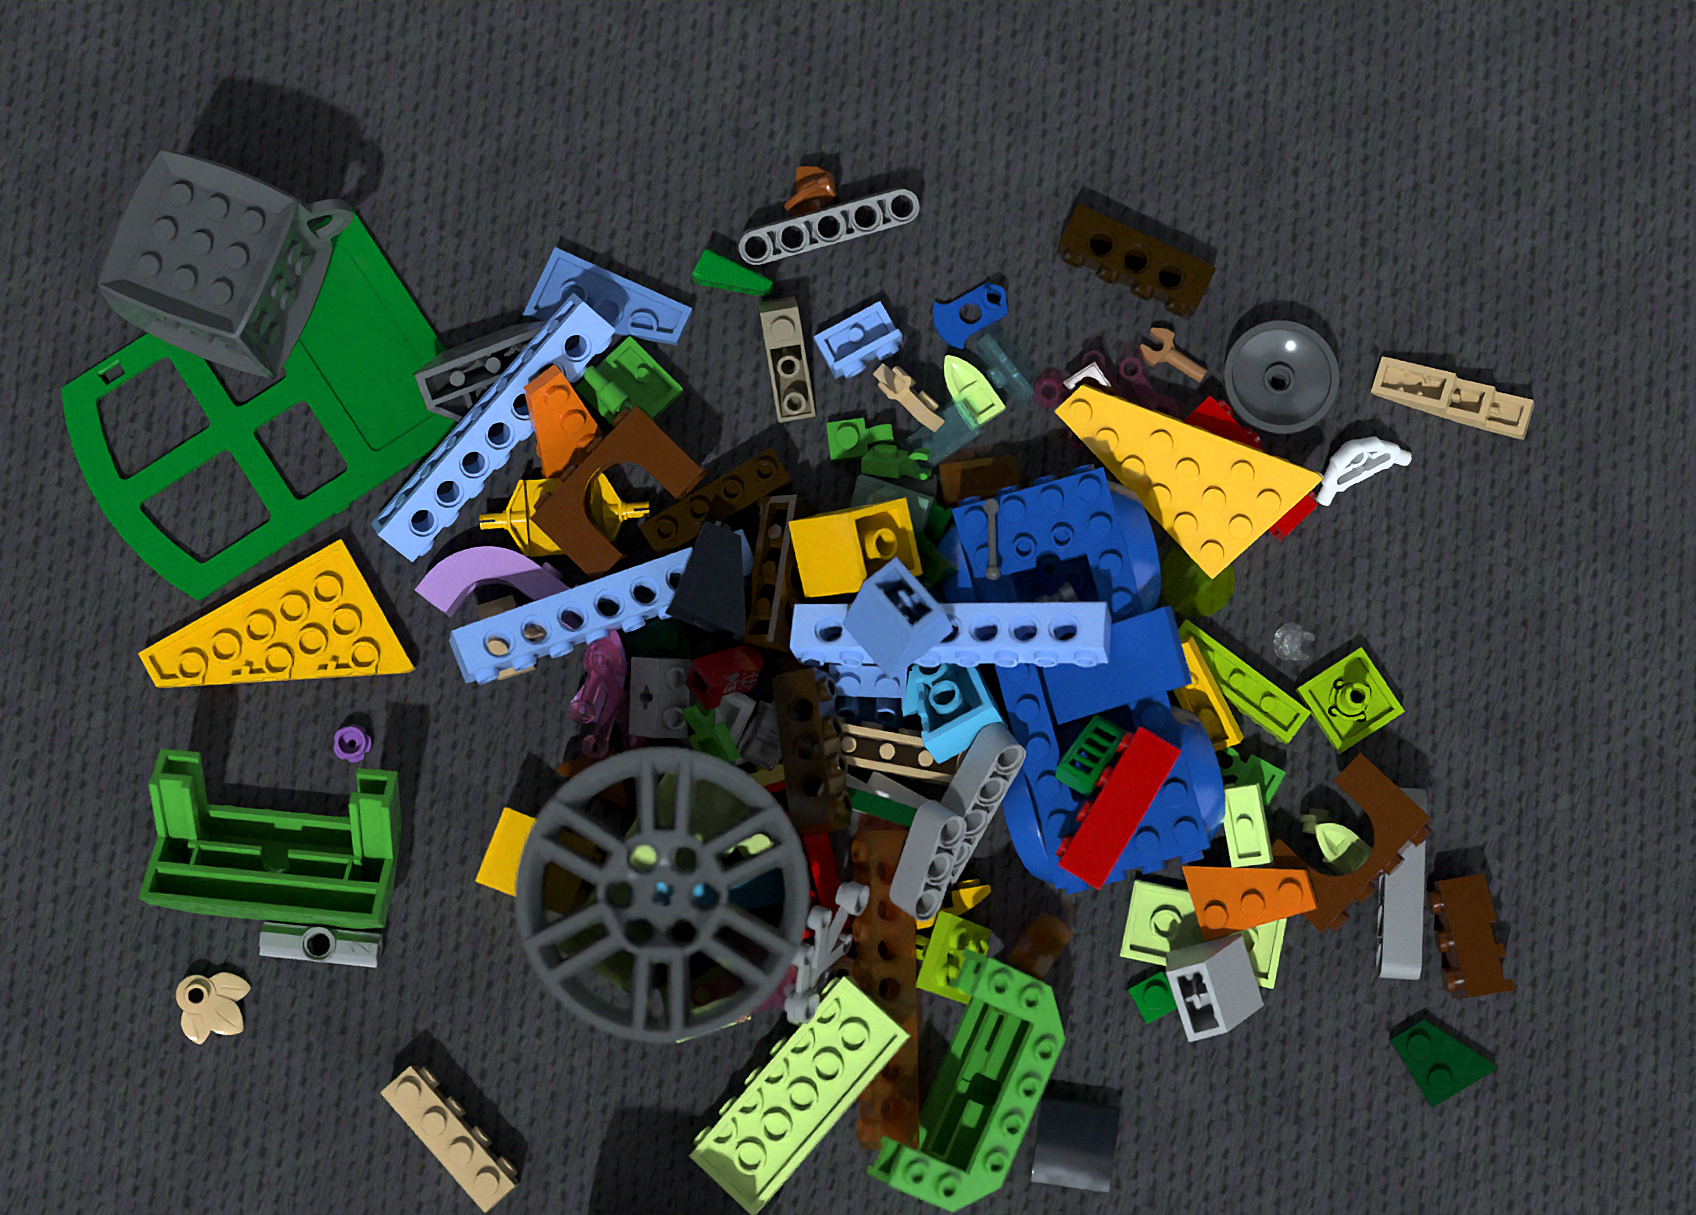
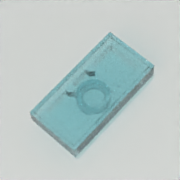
(1003, 372)
(956, 432)

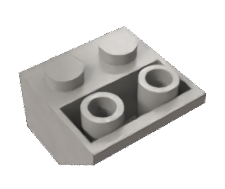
(1213, 986)

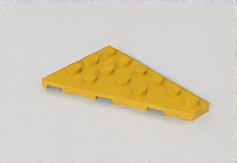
(1196, 484)
(295, 626)

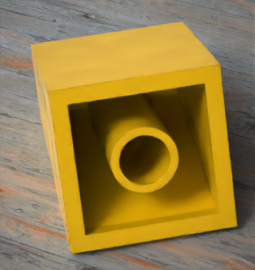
(851, 544)
(502, 859)

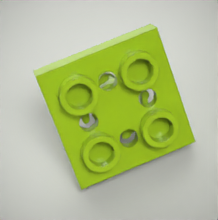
(1374, 701)
(944, 951)

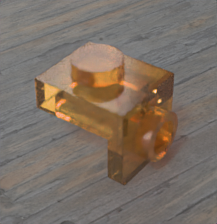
(1040, 945)

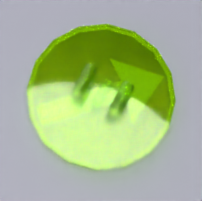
(1191, 589)

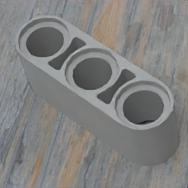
(927, 860)

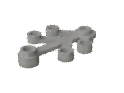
(828, 947)

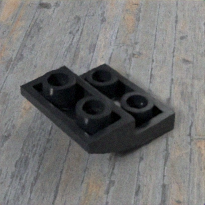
(1075, 1144)

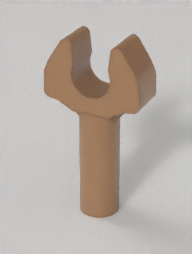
(1170, 355)

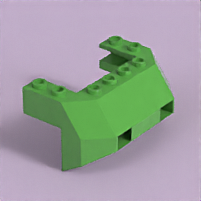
(271, 860)
(981, 1090)

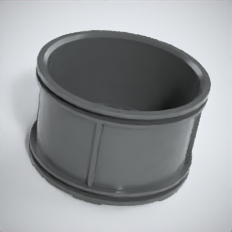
(541, 936)

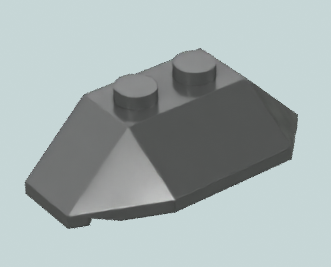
(465, 373)

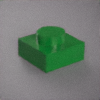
(1153, 997)

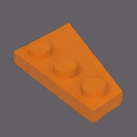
(560, 423)
(1245, 898)

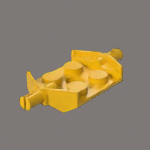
(533, 542)

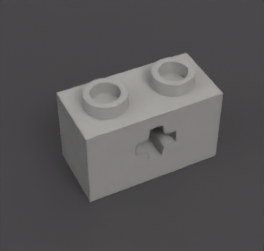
(658, 697)

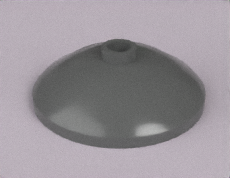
(1296, 357)

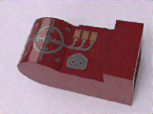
(723, 674)

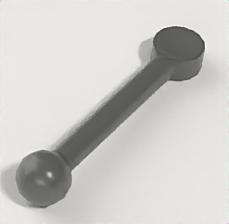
(991, 508)

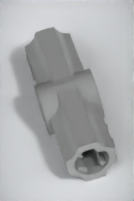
(345, 948)

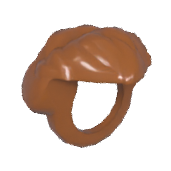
(812, 190)

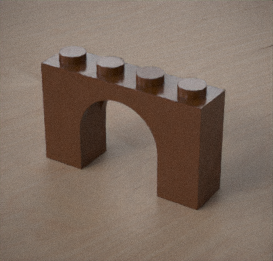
(568, 513)
(1396, 826)

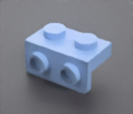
(859, 340)

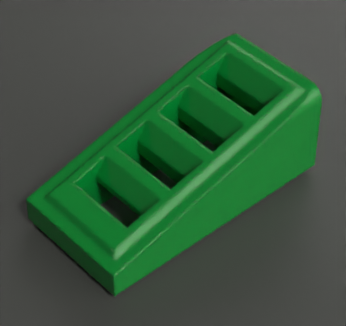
(725, 274)
(1075, 777)

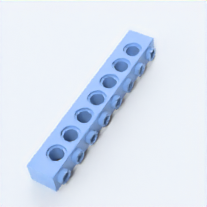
(471, 433)
(471, 641)
(1089, 646)

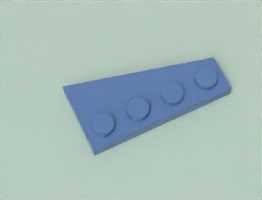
(620, 302)

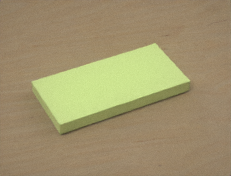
(1165, 921)

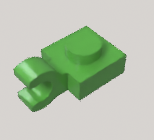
(851, 439)
(890, 462)
(710, 737)

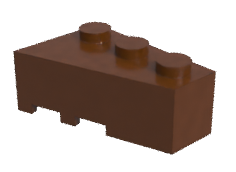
(1468, 937)

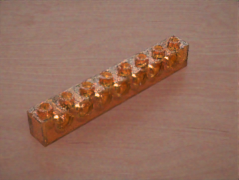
(899, 973)

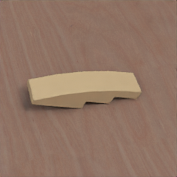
(1452, 398)

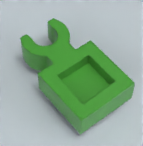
(1255, 771)

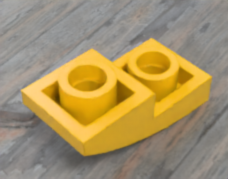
(962, 900)

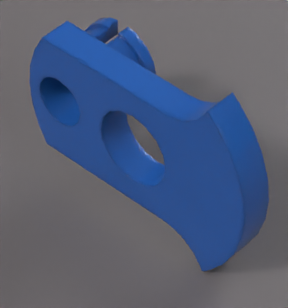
(953, 329)

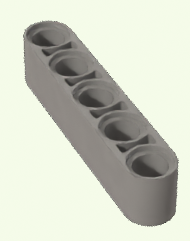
(846, 223)
(982, 786)
(1402, 910)

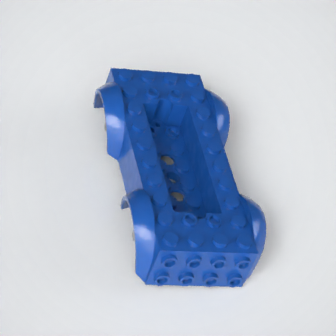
(1105, 548)

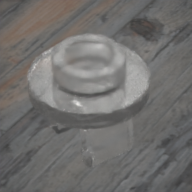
(1288, 642)

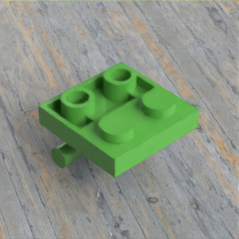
(629, 380)

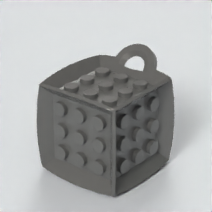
(219, 261)

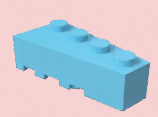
(952, 704)

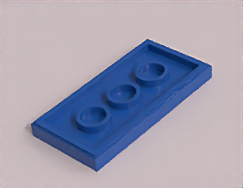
(1142, 663)

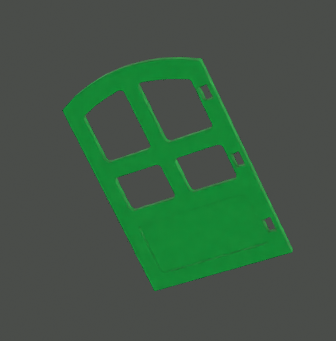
(348, 367)

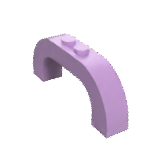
(474, 567)

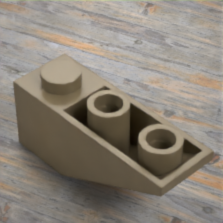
(786, 359)

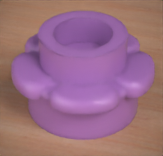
(344, 736)

